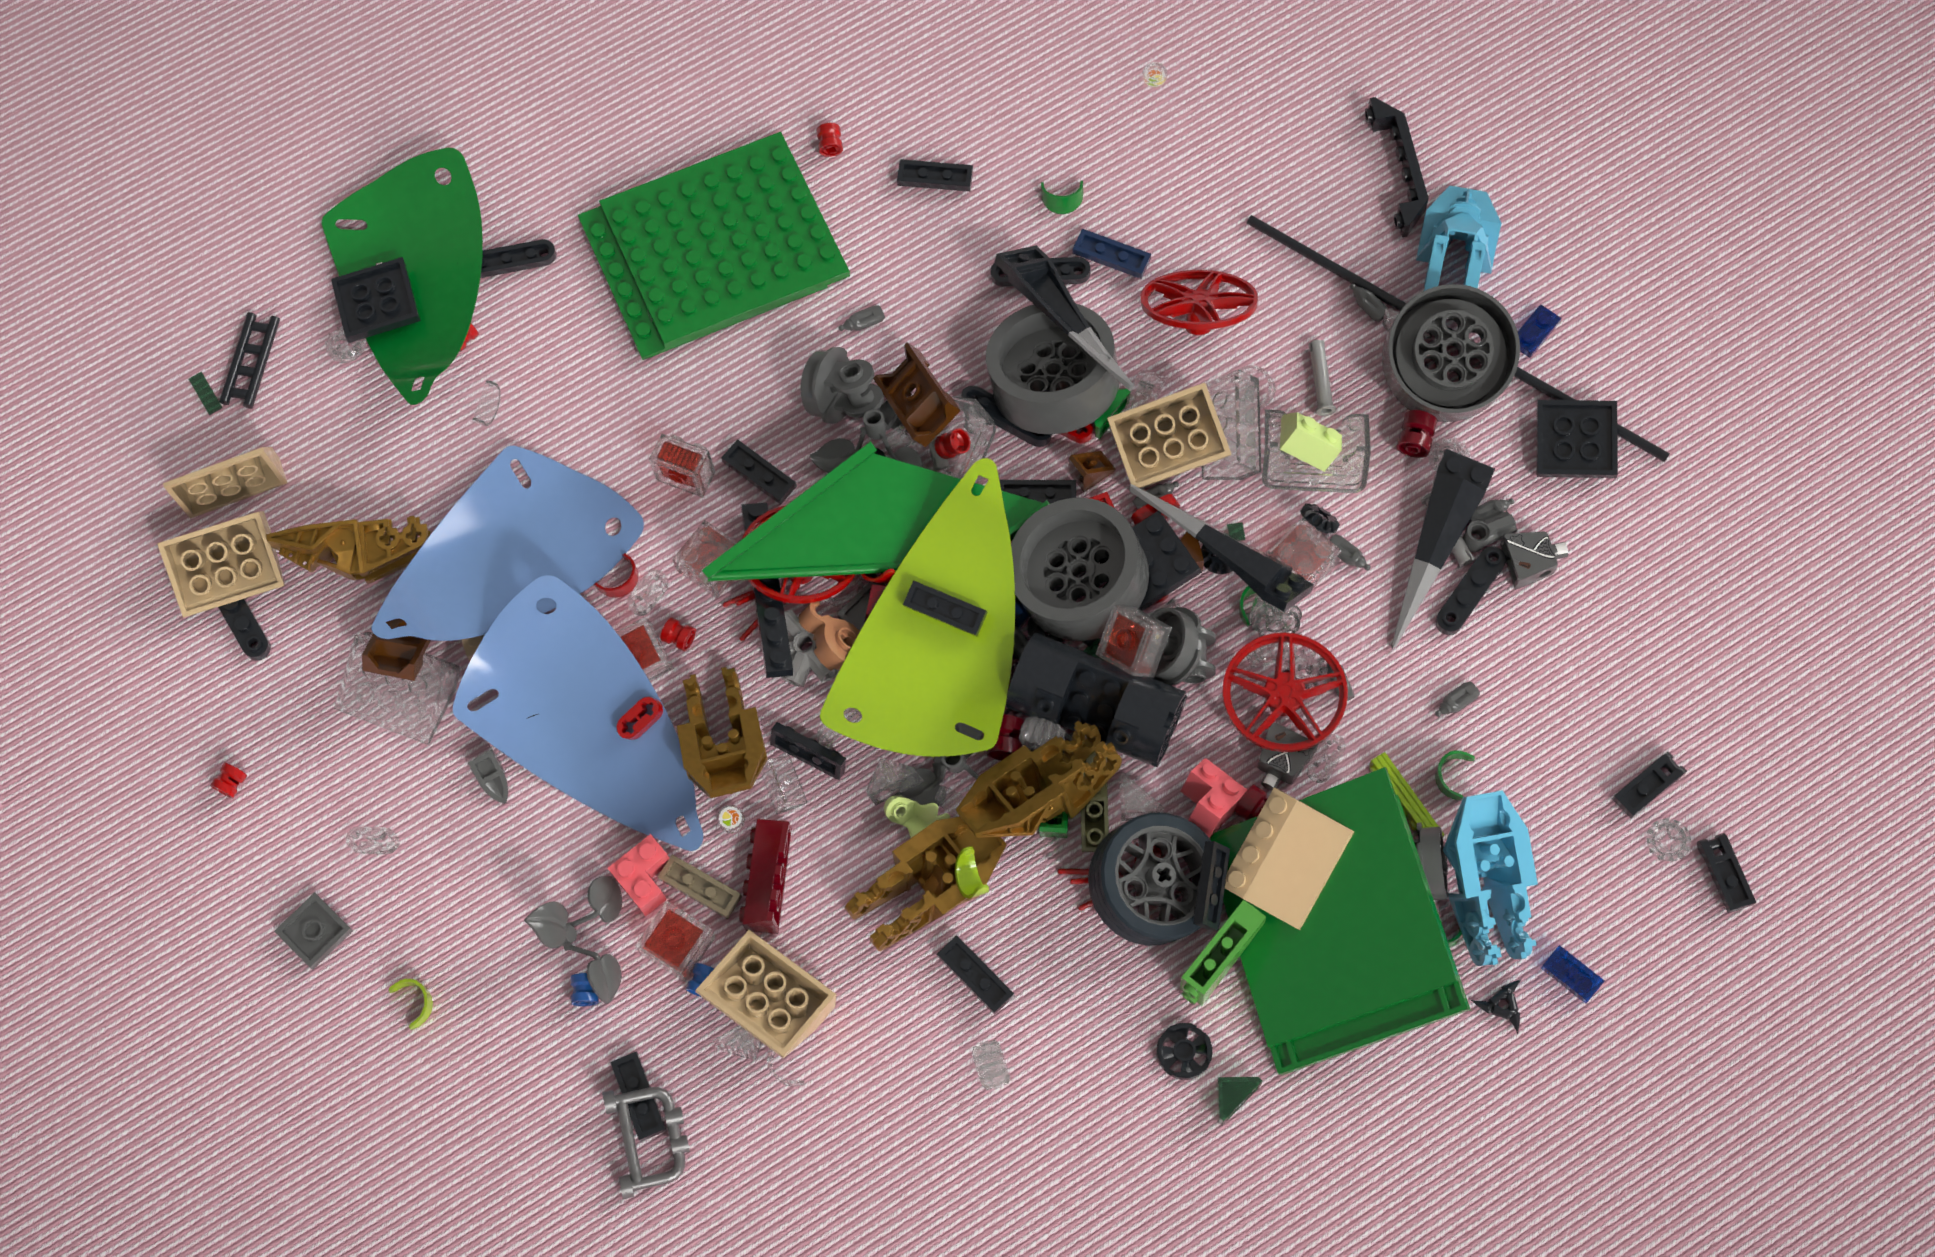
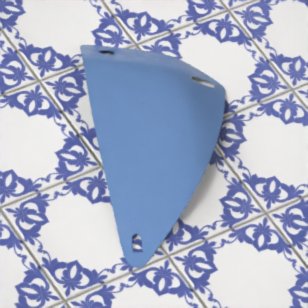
(504, 540)
(580, 684)

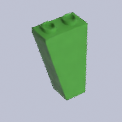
(1221, 953)

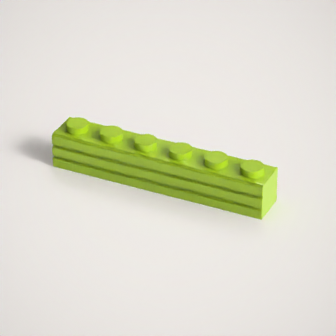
(1412, 806)

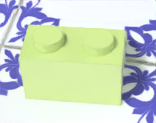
(1309, 440)

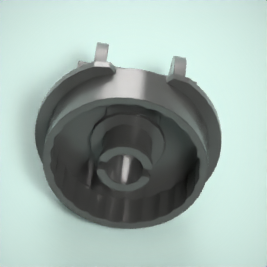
(838, 386)
(1185, 649)
(1433, 859)

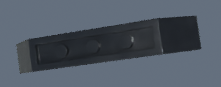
(1387, 117)

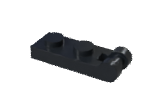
(1648, 785)
(1726, 873)

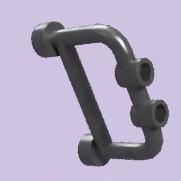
(679, 1143)

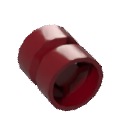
(1417, 433)
(1007, 739)
(1251, 803)

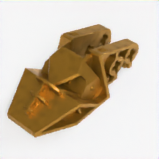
(358, 548)
(729, 765)
(1039, 785)
(931, 862)

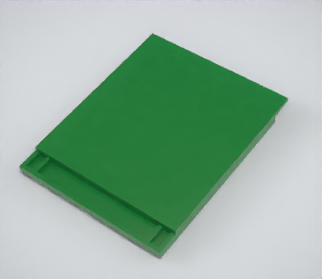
(713, 245)
(1370, 948)

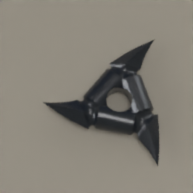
(1506, 994)

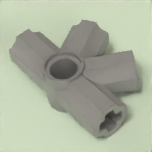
(803, 660)

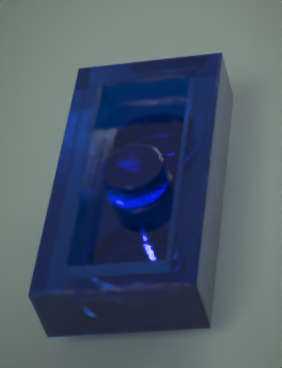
(1537, 330)
(1572, 974)

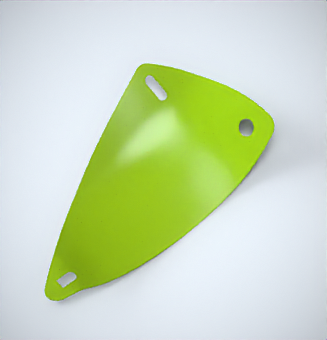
(922, 675)

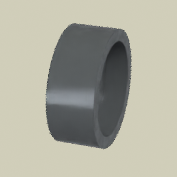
(1045, 377)
(1430, 389)
(1056, 536)

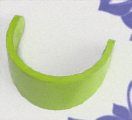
(968, 876)
(428, 1002)

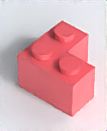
(1214, 794)
(635, 874)

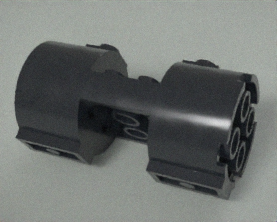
(1074, 686)

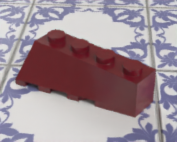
(766, 877)

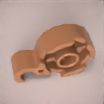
(831, 636)

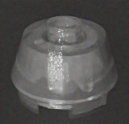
(1269, 619)

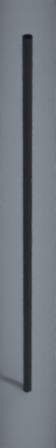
(1399, 304)

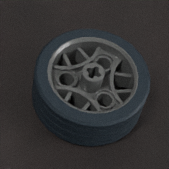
(1150, 875)

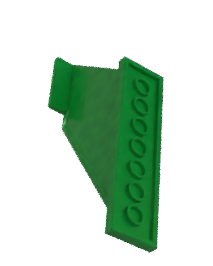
(851, 522)

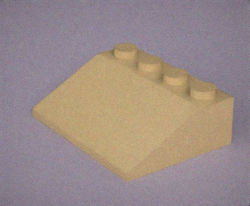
(1169, 436)
(227, 482)
(221, 564)
(1287, 858)
(767, 994)

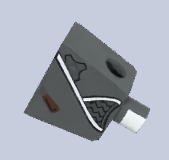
(1531, 556)
(1283, 765)

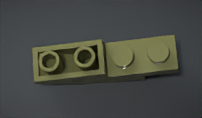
(1094, 817)

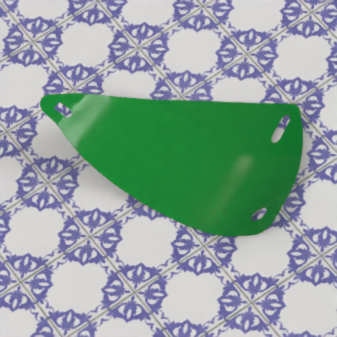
(432, 231)

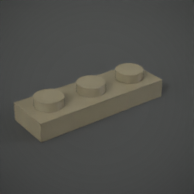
(700, 886)

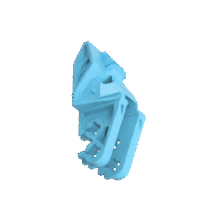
(1460, 216)
(1491, 844)

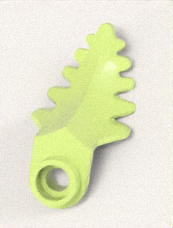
(911, 813)

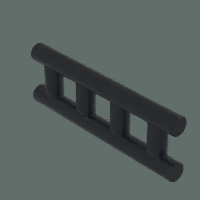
(256, 373)

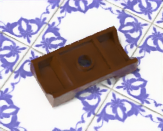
(928, 408)
(396, 656)

